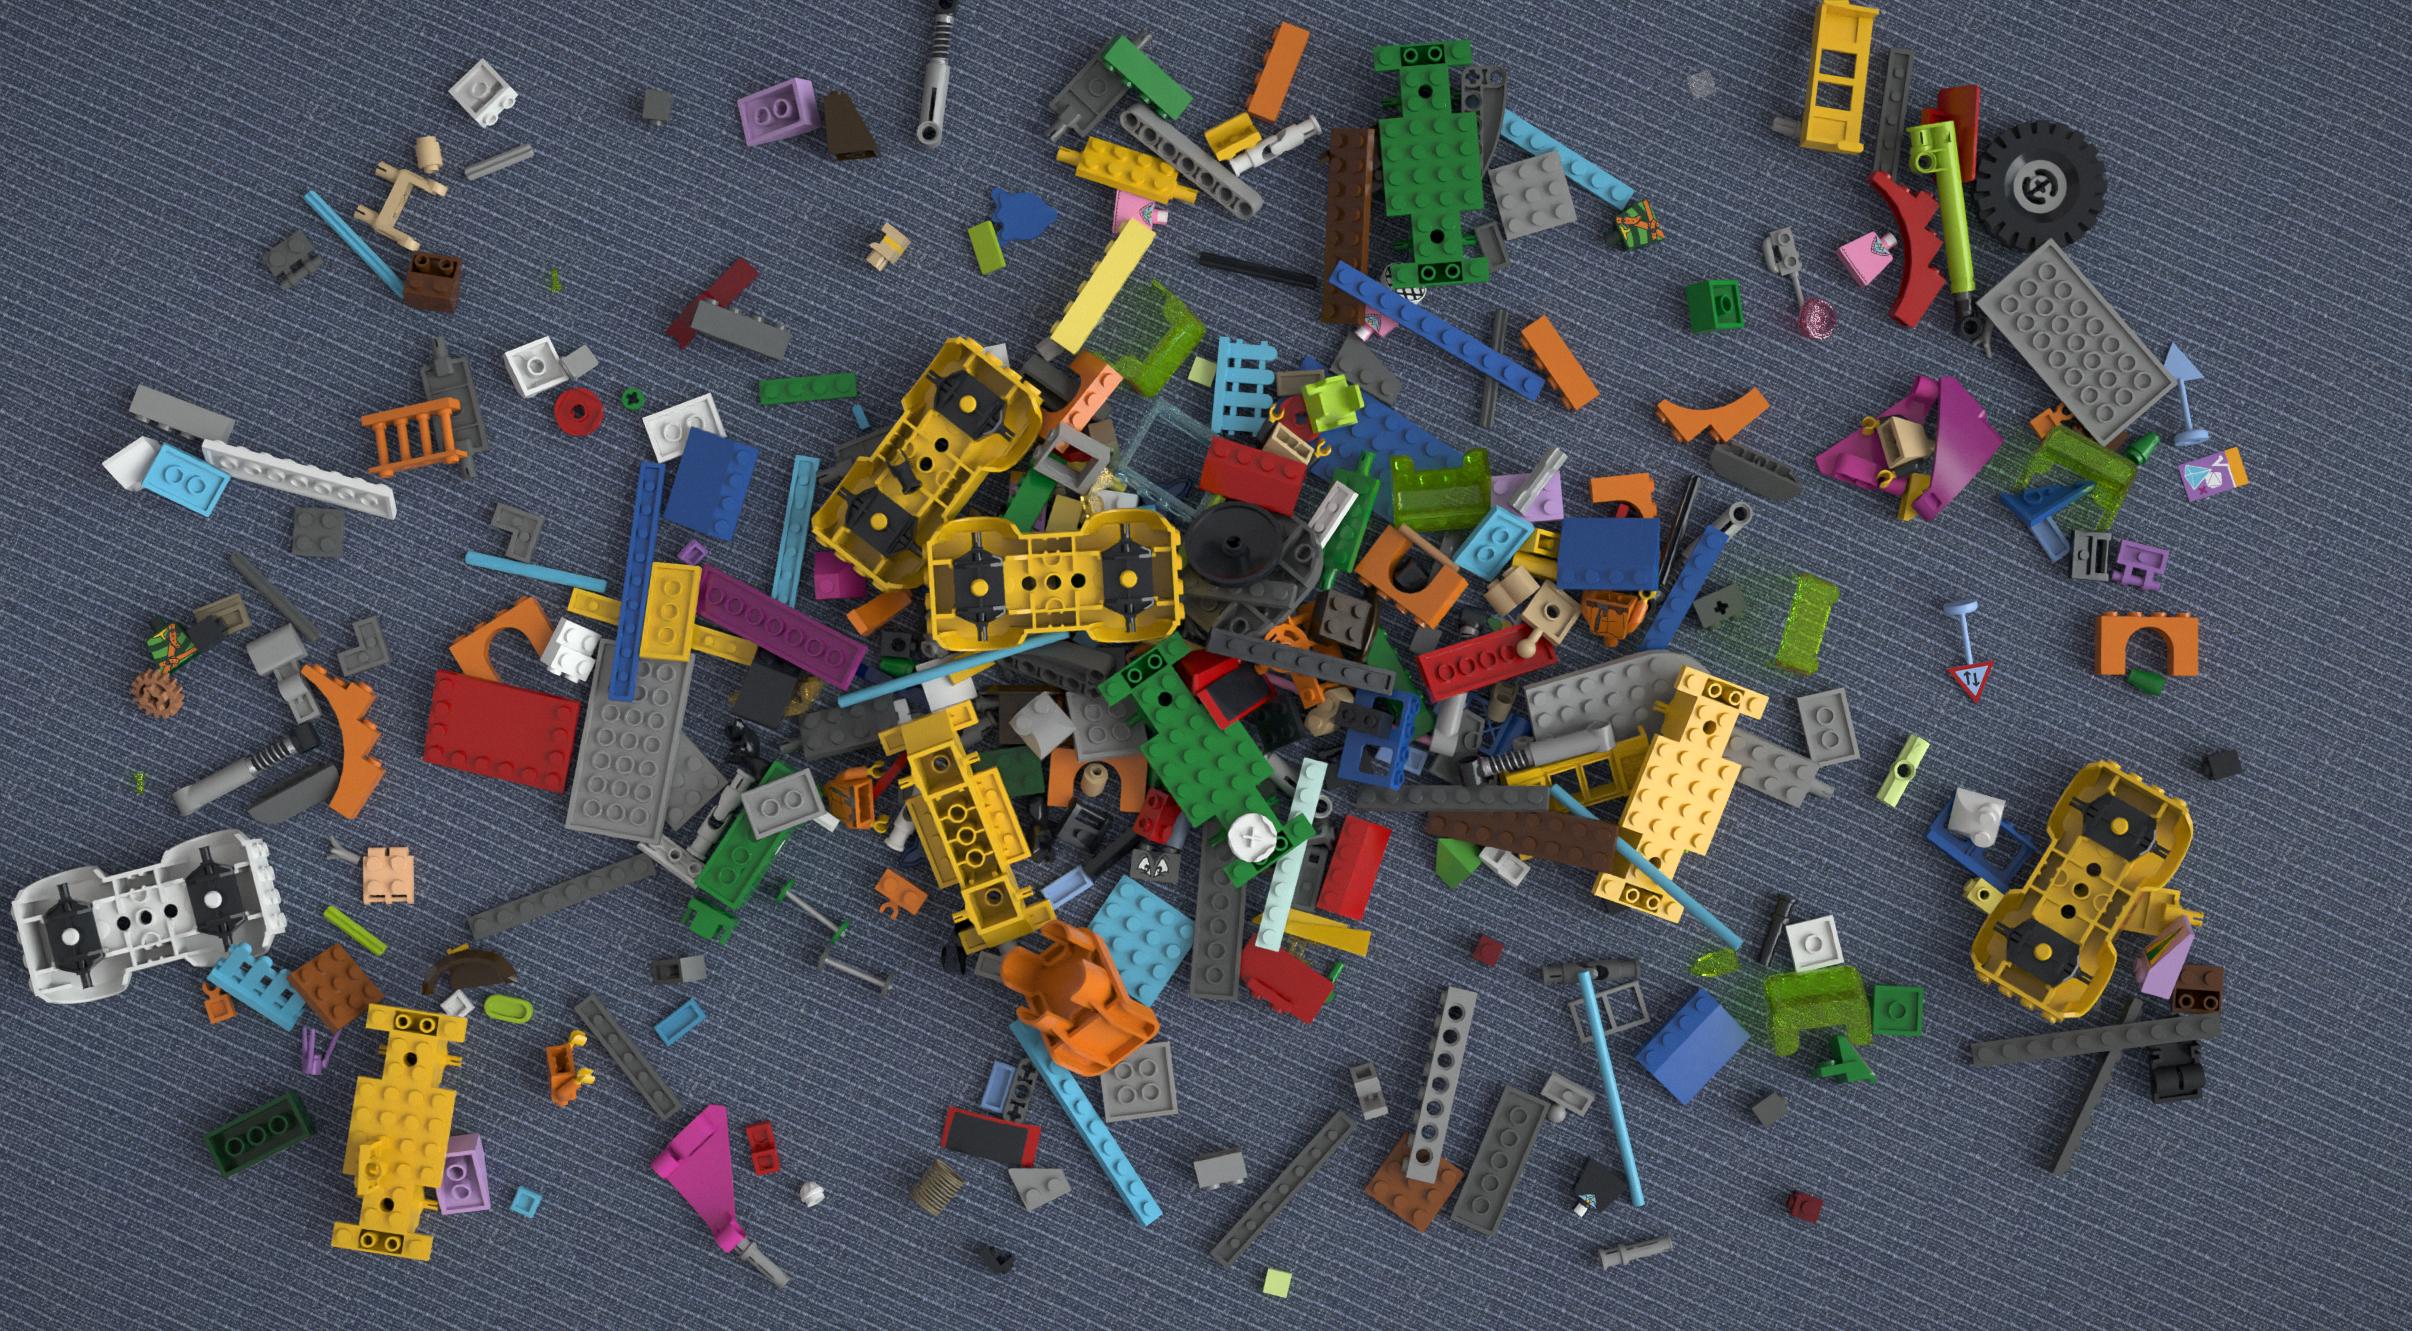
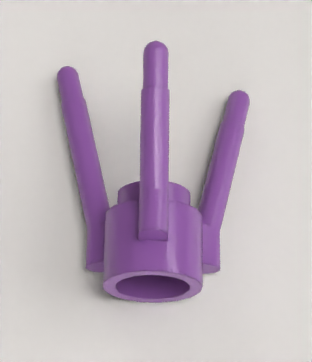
(312, 1060)

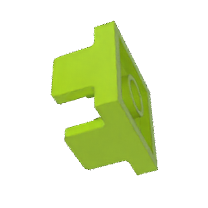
(1332, 403)

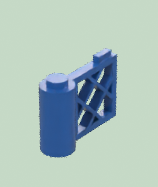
(1510, 729)

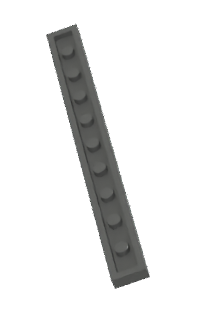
(2096, 1040)

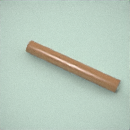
(1427, 547)

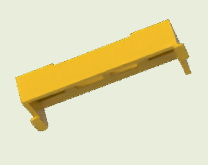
(1843, 30)
(1624, 762)

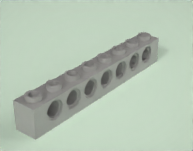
(1465, 1001)

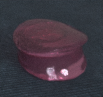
(1817, 319)

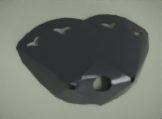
(954, 956)

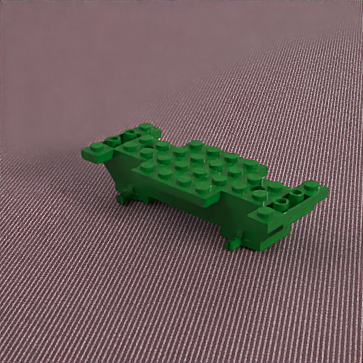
(1430, 165)
(1198, 763)

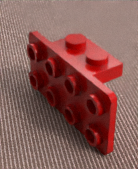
(1962, 107)
(1283, 981)

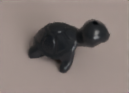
(746, 749)
(1040, 833)

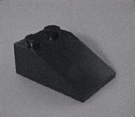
(768, 690)

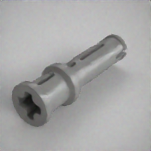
(748, 1251)
(1623, 1254)

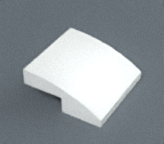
(941, 692)

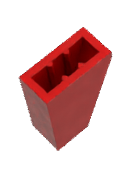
(1204, 668)

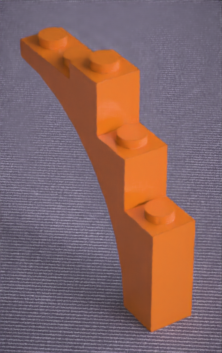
(351, 704)

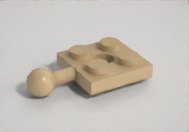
(1550, 628)

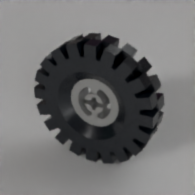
(2015, 158)

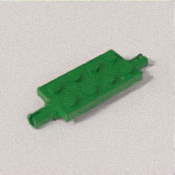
(1345, 542)

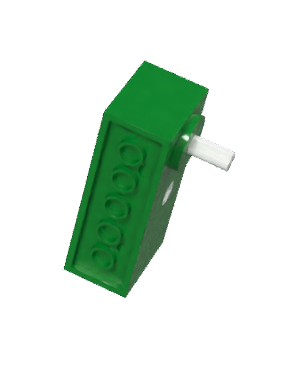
(741, 859)

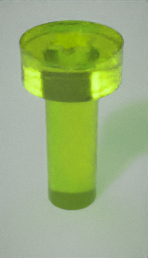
(556, 286)
(140, 785)

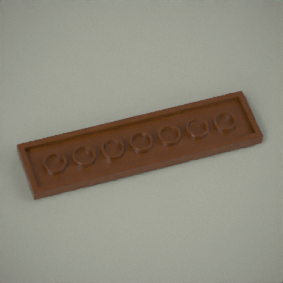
(1347, 218)
(1542, 835)

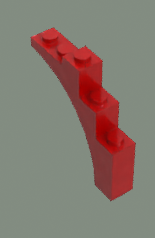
(1920, 245)

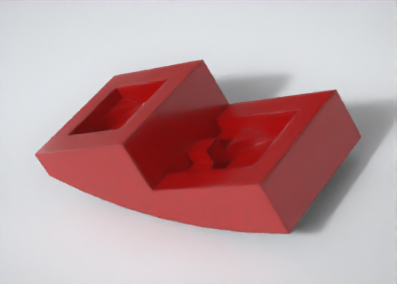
(763, 1147)

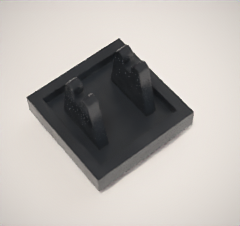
(1279, 722)

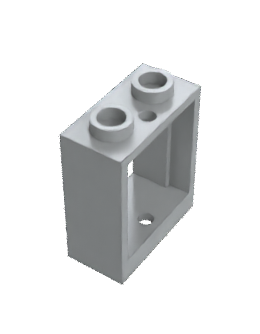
(1070, 478)

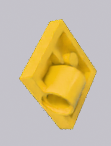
(371, 1167)

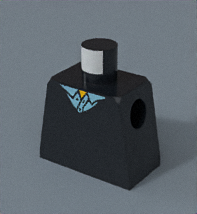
(1596, 1187)

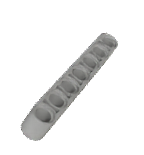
(1186, 150)

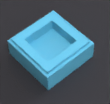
(526, 1201)

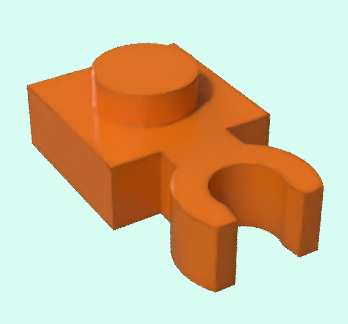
(2047, 419)
(218, 1006)

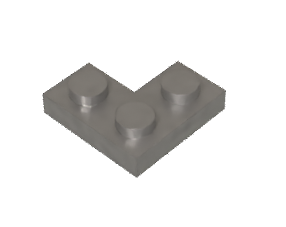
(525, 530)
(372, 649)

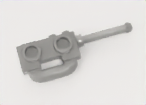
(1789, 257)

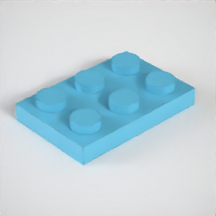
(185, 479)
(1493, 543)

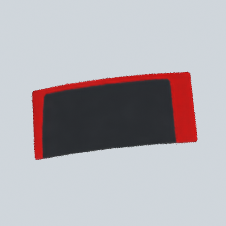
(1236, 694)
(990, 1137)

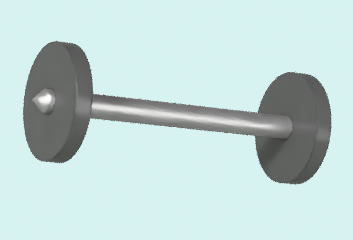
(825, 960)

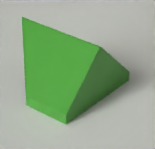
(1456, 860)

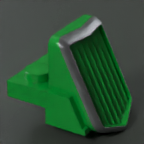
(1846, 1063)

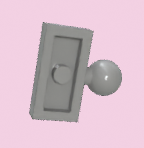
(989, 964)
(1567, 1095)

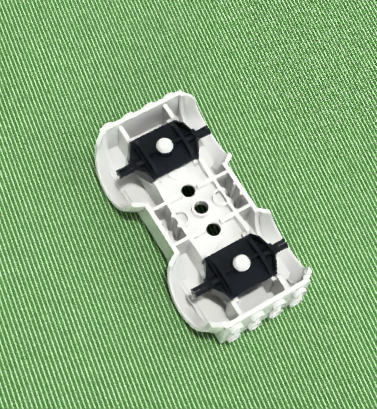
(72, 916)

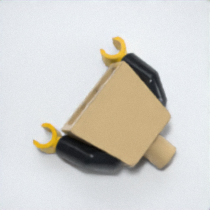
(1284, 443)
(1902, 443)

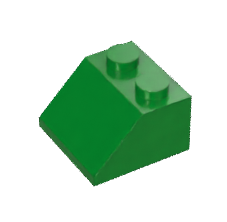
(1714, 306)

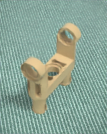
(386, 219)

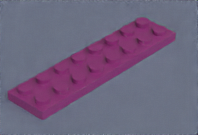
(778, 628)

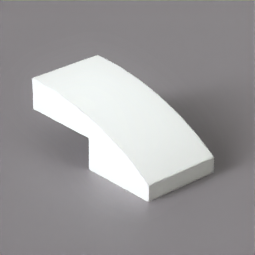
(1505, 865)

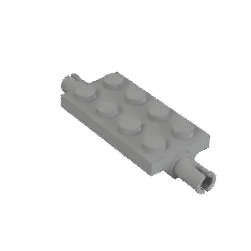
(1774, 768)

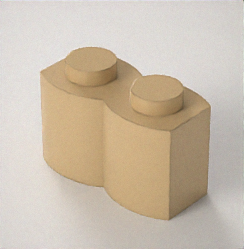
(1510, 591)
(1321, 719)

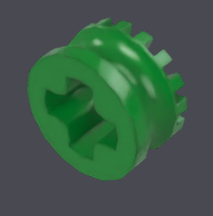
(631, 391)

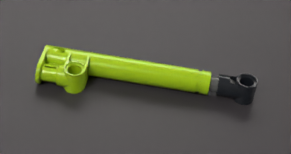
(1939, 148)

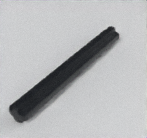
(1258, 270)
(1678, 529)

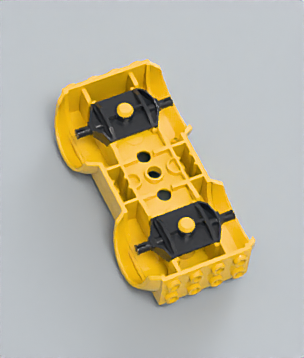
(988, 428)
(981, 564)
(2065, 962)

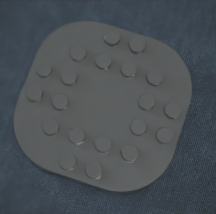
(1299, 564)

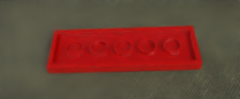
(1481, 662)

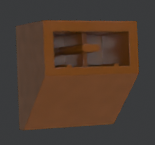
(433, 282)
(2198, 990)

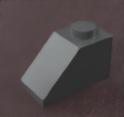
(679, 969)

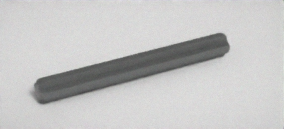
(1491, 385)
(273, 595)

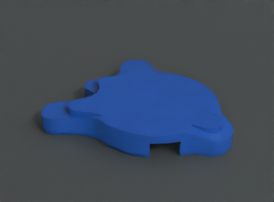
(1021, 216)

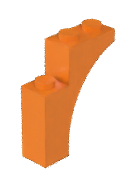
(1722, 421)

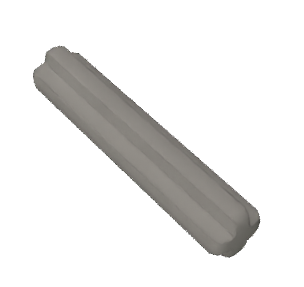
(499, 161)

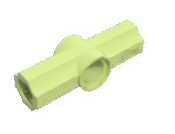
(1894, 784)

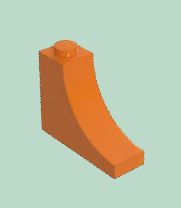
(879, 611)

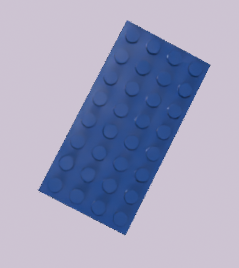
(1381, 433)

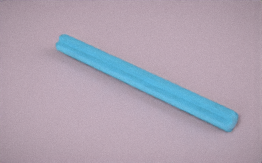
(355, 242)
(536, 572)

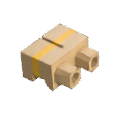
(889, 248)

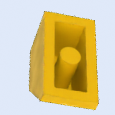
(1915, 485)
(1542, 544)

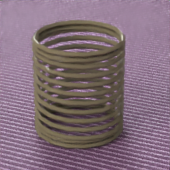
(947, 1174)

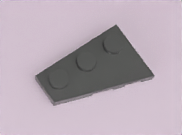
(1366, 370)
(1468, 743)

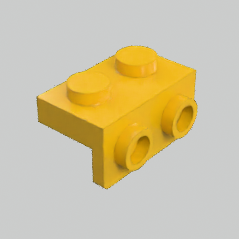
(1232, 136)

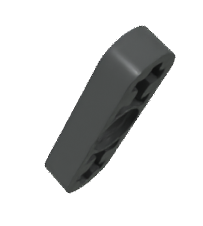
(1010, 1106)

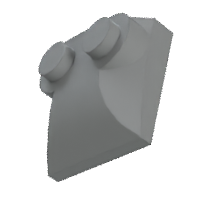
(1042, 725)

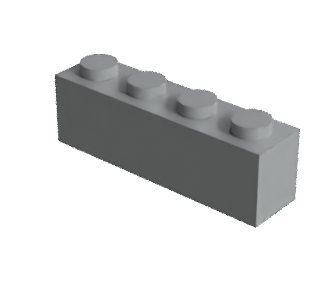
(180, 415)

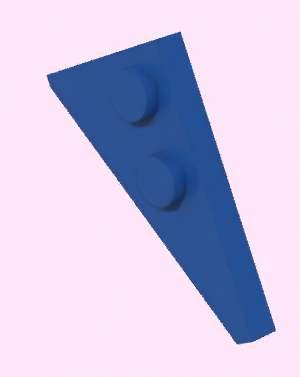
(2040, 503)

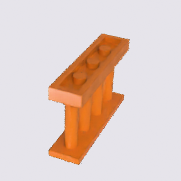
(400, 417)
(1308, 687)

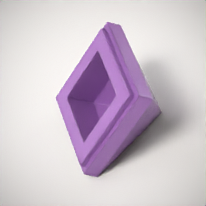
(692, 553)

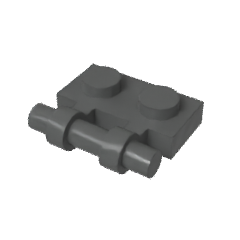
(288, 254)

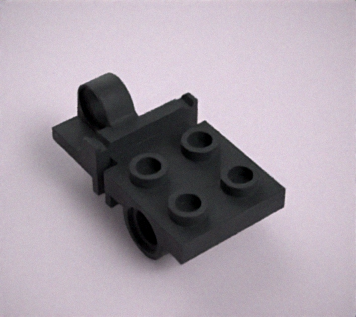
(2175, 1071)

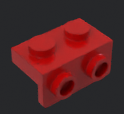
(1157, 816)

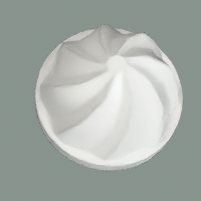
(811, 1193)

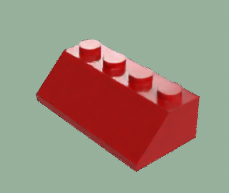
(1252, 476)
(1353, 867)

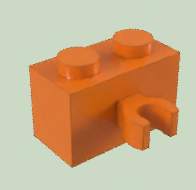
(901, 892)

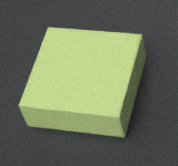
(1203, 372)
(1277, 1282)

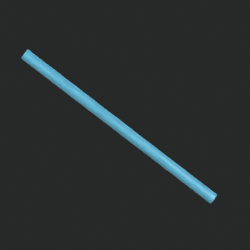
(948, 668)
(1654, 874)
(1611, 1088)

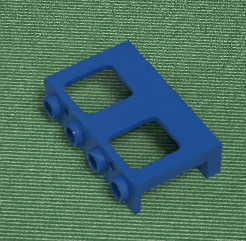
(1397, 741)
(1970, 855)

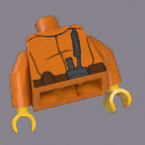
(1613, 613)
(852, 798)
(562, 1072)

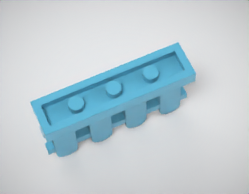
(1241, 375)
(252, 992)

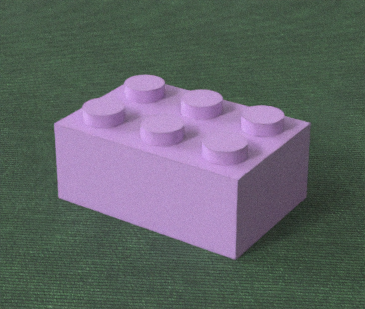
(1547, 504)

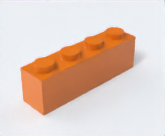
(1278, 72)
(1558, 364)

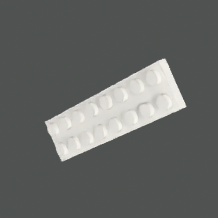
(301, 479)

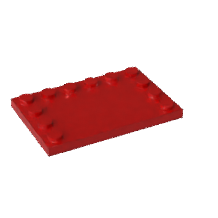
(501, 731)

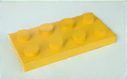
(670, 612)

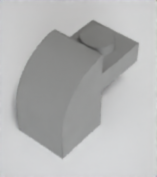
(1368, 1091)

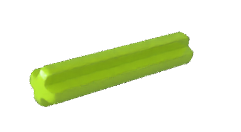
(354, 930)

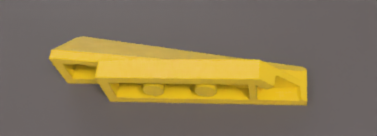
(1324, 931)

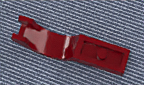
(724, 291)

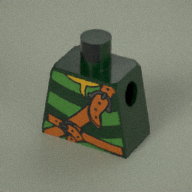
(1635, 228)
(170, 645)

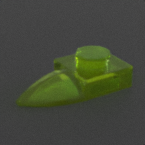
(1716, 963)

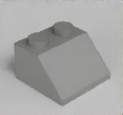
(1220, 1168)

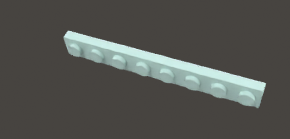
(1289, 865)

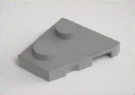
(1039, 1185)

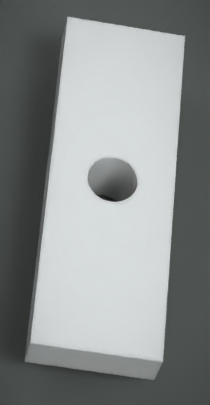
(684, 867)

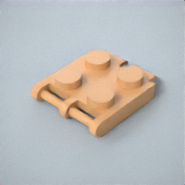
(388, 875)

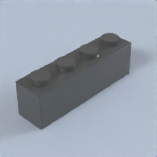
(739, 329)
(1057, 388)

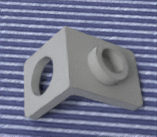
(578, 362)

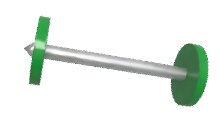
(785, 891)

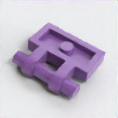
(2140, 557)

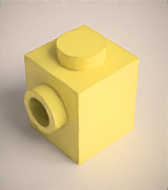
(1990, 895)

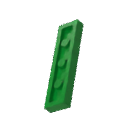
(808, 389)

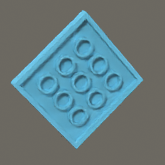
(1143, 937)

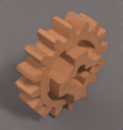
(159, 694)

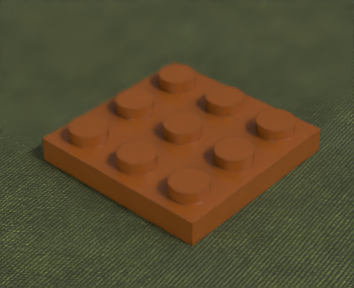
(335, 987)
(1410, 1198)

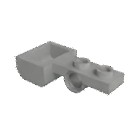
(279, 654)

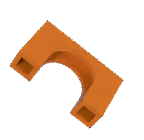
(1096, 385)
(1629, 489)
(1427, 605)
(2178, 633)
(473, 650)
(1065, 767)

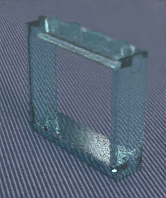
(1145, 487)

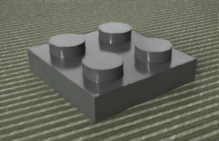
(318, 532)

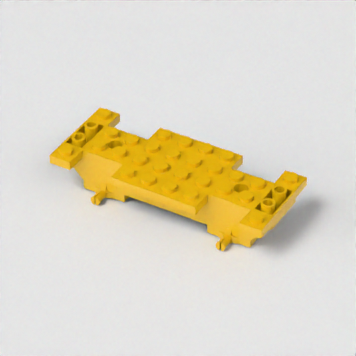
(1679, 788)
(967, 827)
(414, 1126)

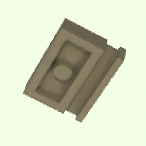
(230, 609)

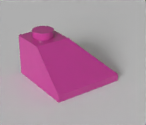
(837, 578)

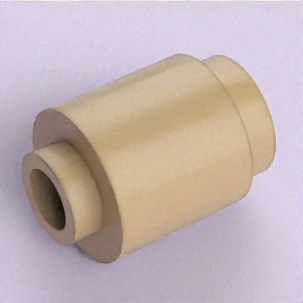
(428, 154)
(1094, 779)

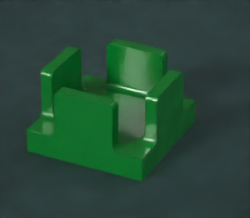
(710, 919)
(1896, 1010)

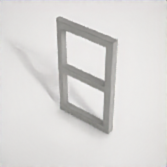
(1603, 994)

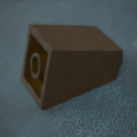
(846, 131)

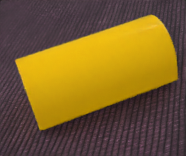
(1535, 565)

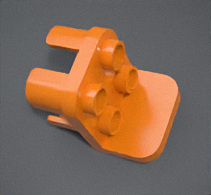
(1078, 1000)

